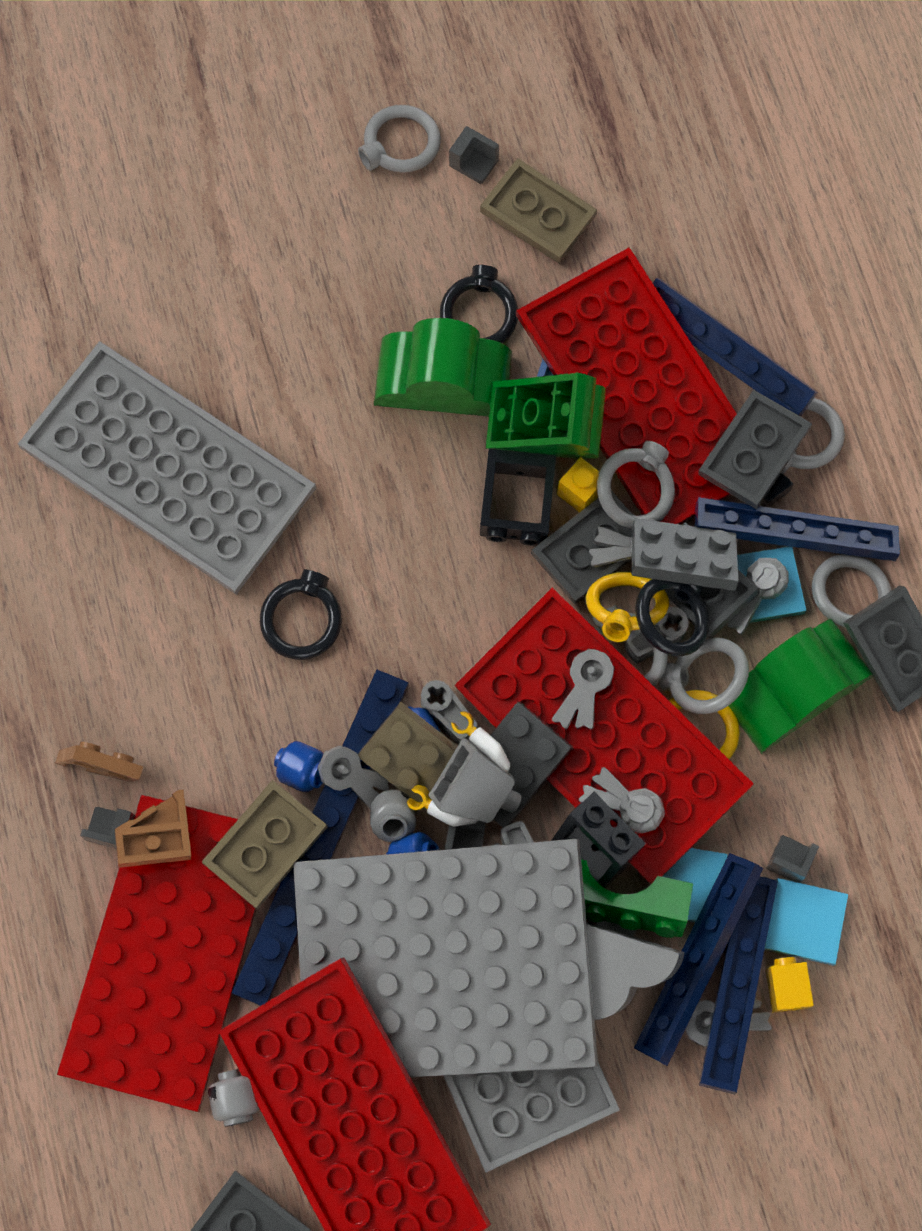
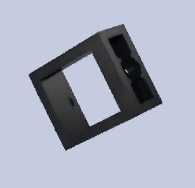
(525, 465)
(613, 845)

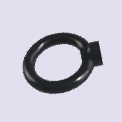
(484, 280)
(313, 585)
(684, 593)

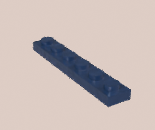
(736, 353)
(800, 529)
(701, 956)
(738, 991)

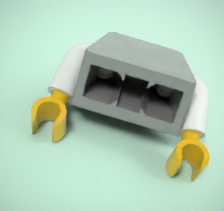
(472, 782)

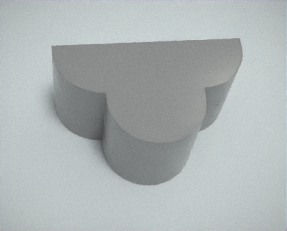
(622, 964)

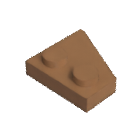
(88, 756)
(155, 835)

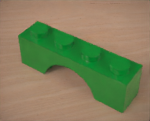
(658, 908)

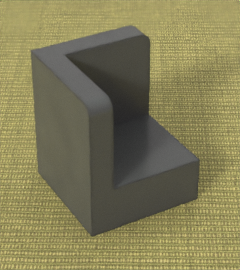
(473, 155)
(103, 826)
(465, 836)
(792, 859)

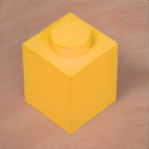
(579, 485)
(789, 985)

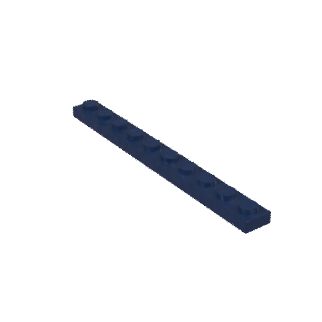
(334, 809)

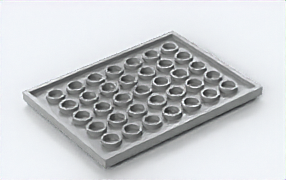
(460, 952)

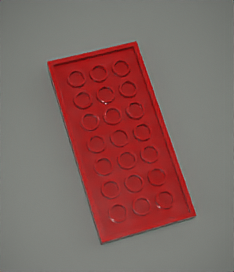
(654, 380)
(634, 730)
(161, 975)
(349, 1111)

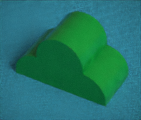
(440, 368)
(547, 415)
(798, 683)

